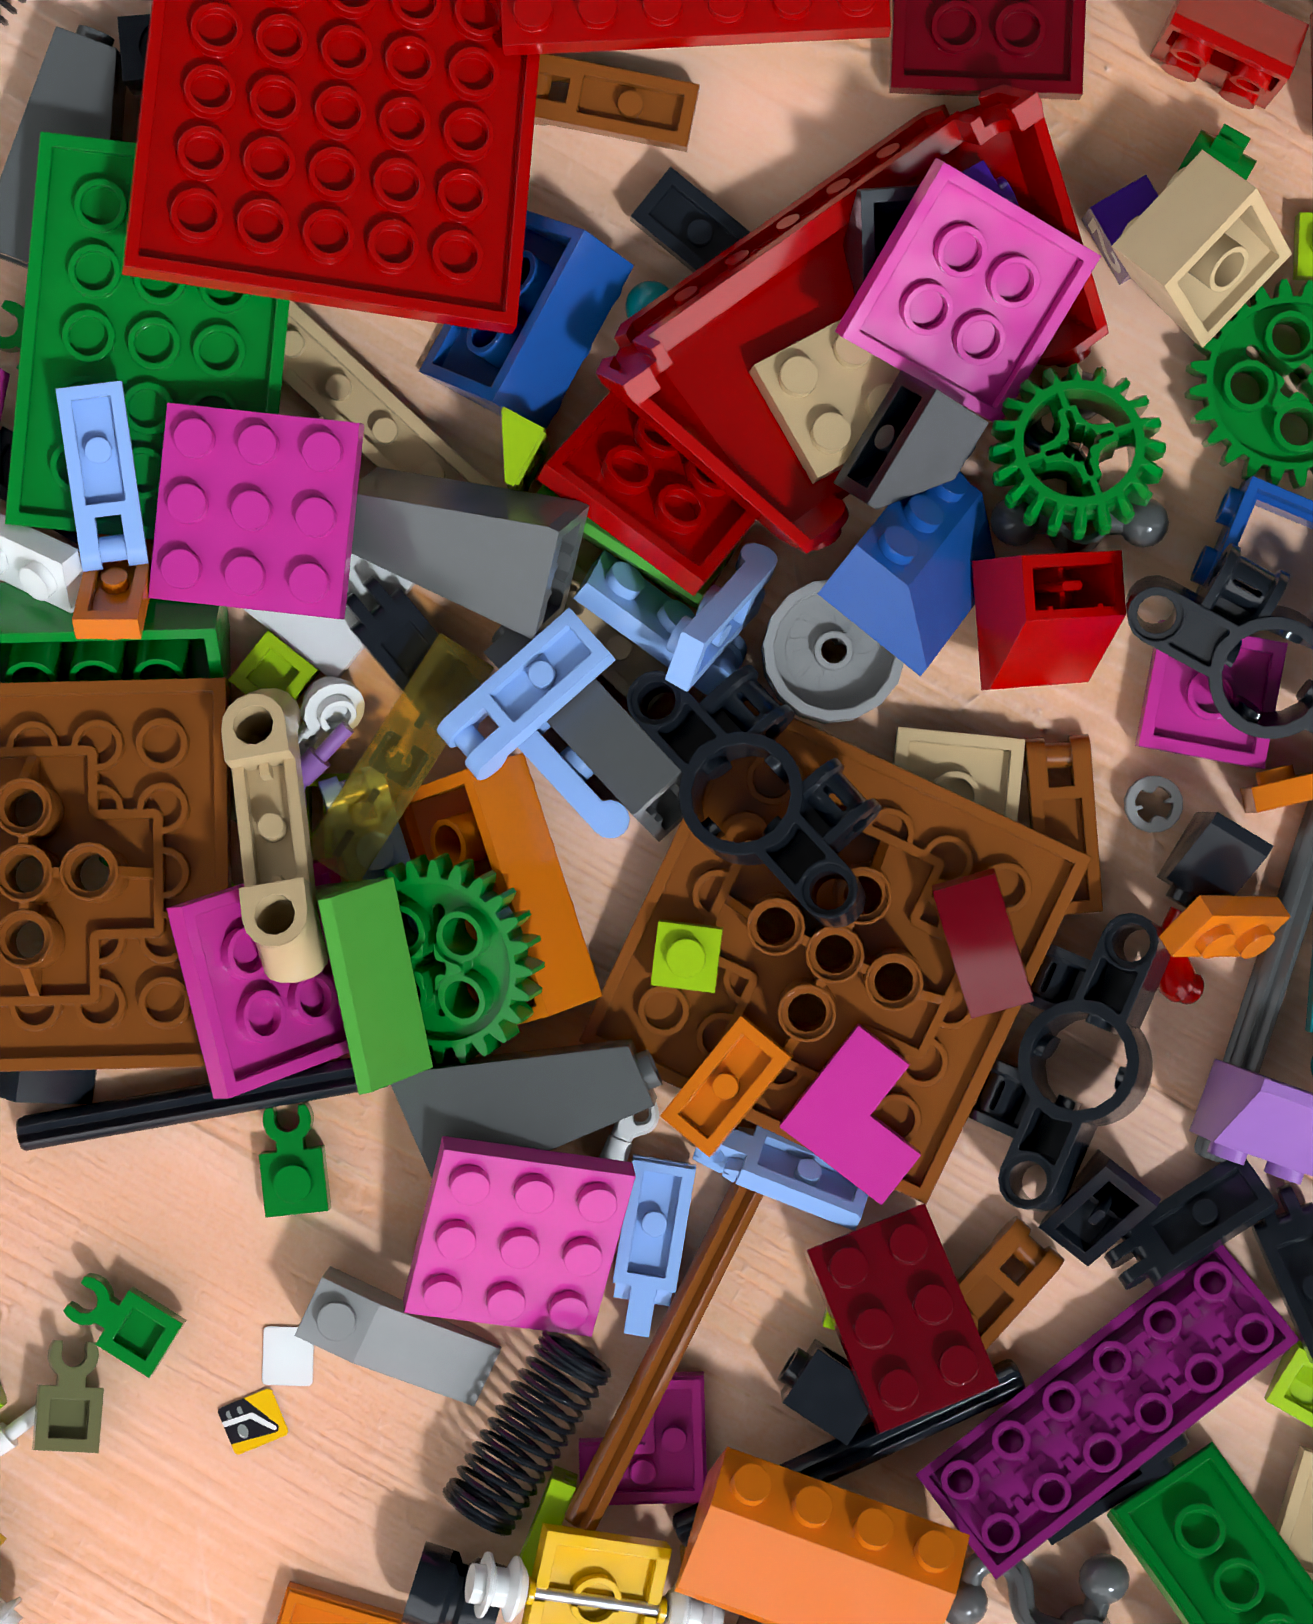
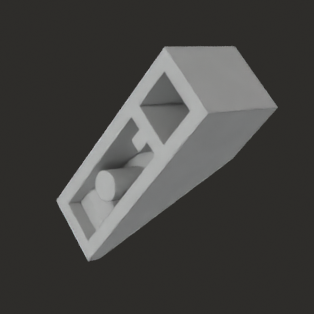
(376, 1334)

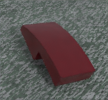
(982, 943)

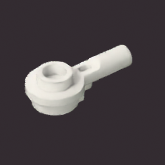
(325, 707)

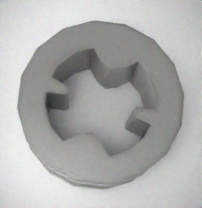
(1149, 785)

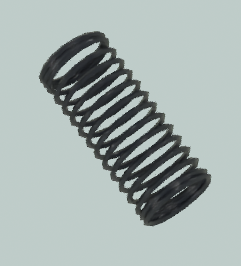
(568, 1358)

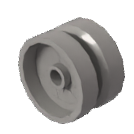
(810, 683)

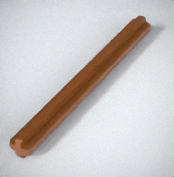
(662, 1357)

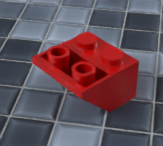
(1232, 45)
(1046, 616)

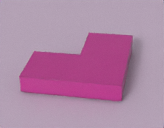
(837, 1117)
(672, 1452)

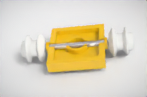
(586, 1580)

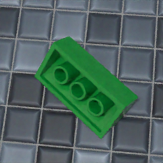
(175, 643)

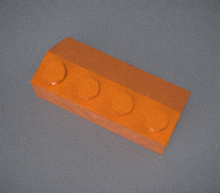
(506, 832)
(814, 1552)

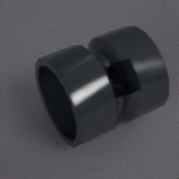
(440, 1590)

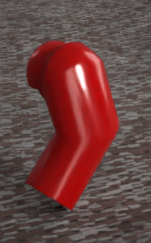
(1179, 979)

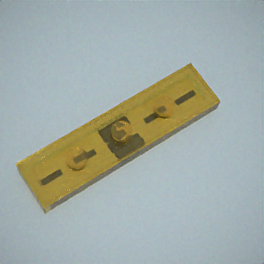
(396, 760)

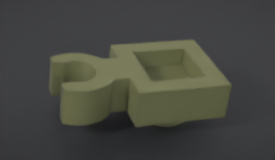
(69, 1412)

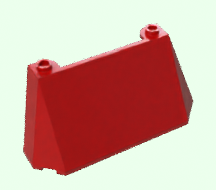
(692, 348)

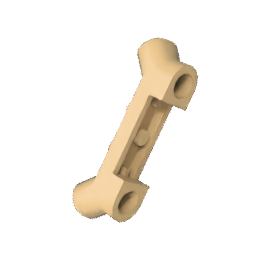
(274, 835)

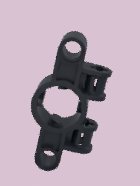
(1209, 629)
(720, 728)
(1019, 1099)

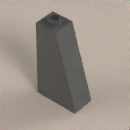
(74, 94)
(473, 543)
(611, 747)
(528, 1096)

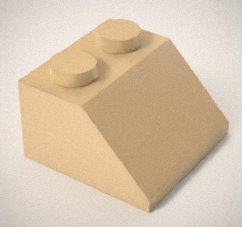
(1203, 247)

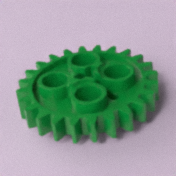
(1254, 429)
(449, 958)

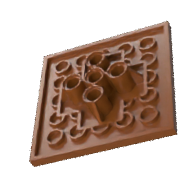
(147, 787)
(913, 843)

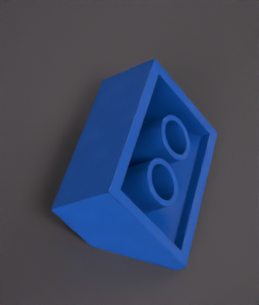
(563, 302)
(914, 571)

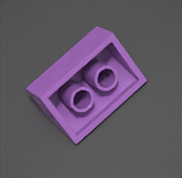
(1259, 1118)

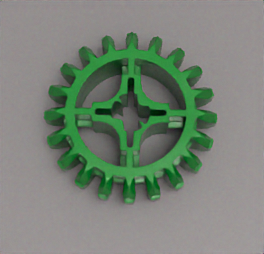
(1102, 440)

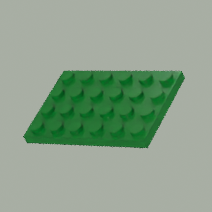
(102, 327)

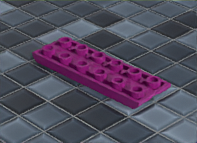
(1106, 1409)

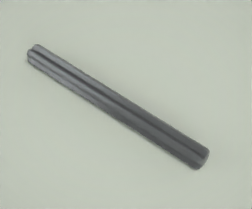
(1273, 966)

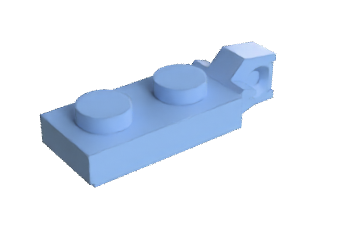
(787, 1174)
(652, 1238)

